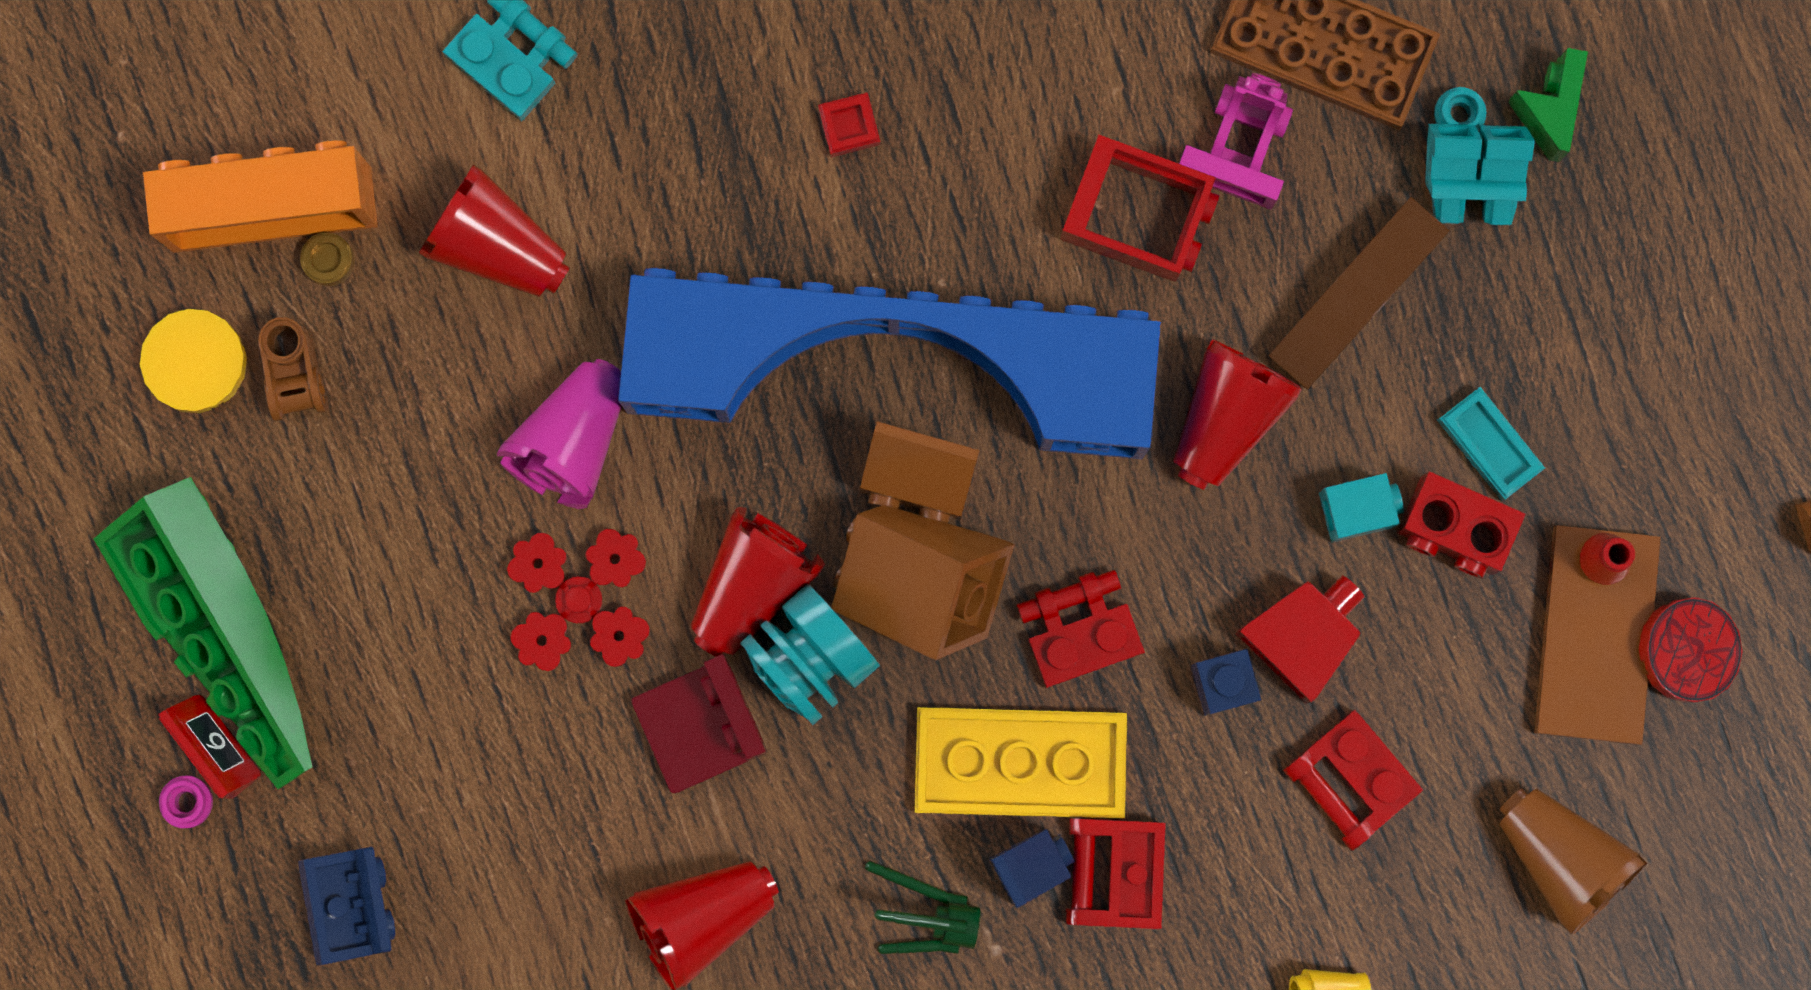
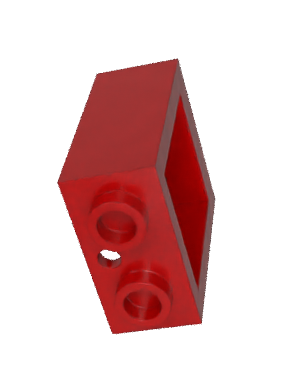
(1109, 151)

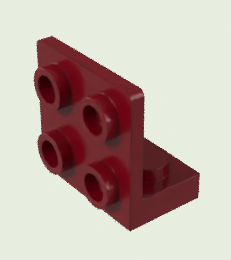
(699, 725)

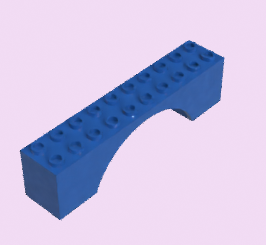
(709, 343)

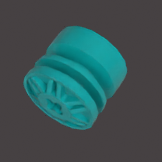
(809, 654)

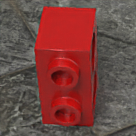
(1463, 512)

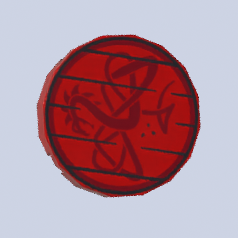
(1690, 650)

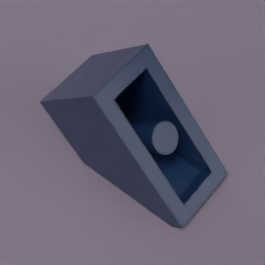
(1033, 866)

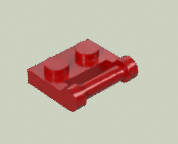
(1365, 767)
(1134, 874)

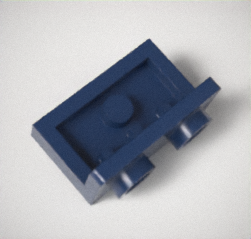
(346, 905)

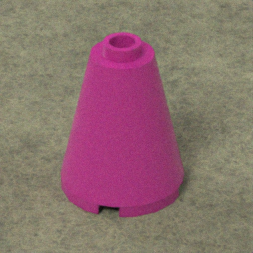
(568, 436)

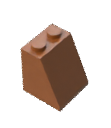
(921, 580)

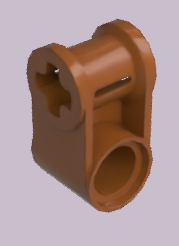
(292, 372)

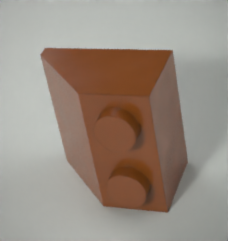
(918, 472)

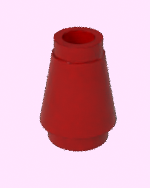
(1596, 560)

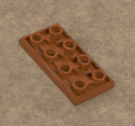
(1332, 52)

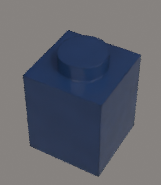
(1225, 682)

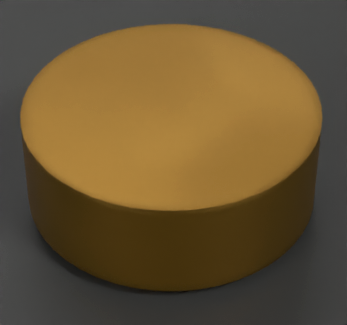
(327, 259)

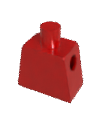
(1305, 635)

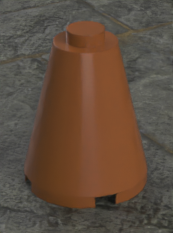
(1567, 856)

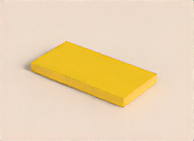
(1020, 762)

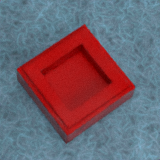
(849, 124)

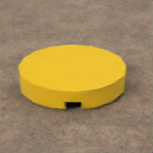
(193, 361)

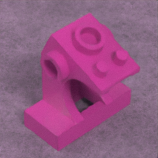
(1257, 104)

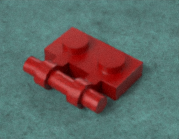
(1087, 643)

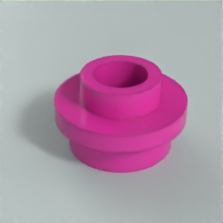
(170, 806)

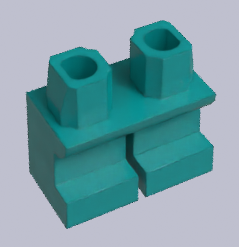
(1477, 167)

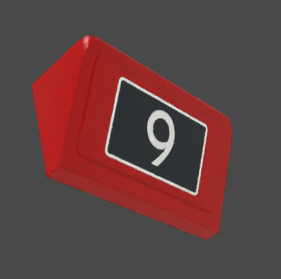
(210, 746)

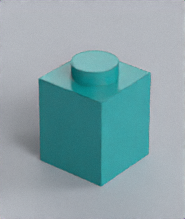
(1361, 507)

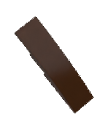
(1359, 293)

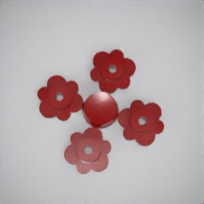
(578, 599)

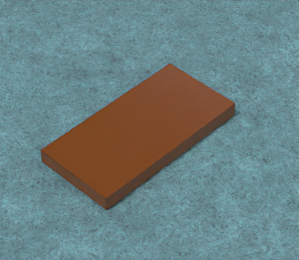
(1591, 639)

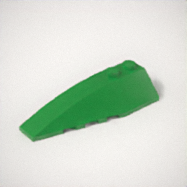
(200, 600)

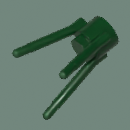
(954, 924)

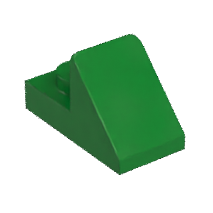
(1554, 116)

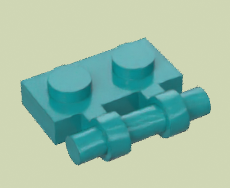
(500, 66)

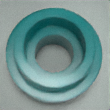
(1464, 98)

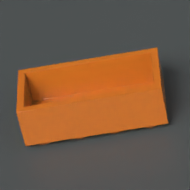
(260, 197)

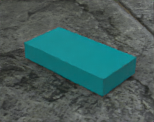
(1491, 444)

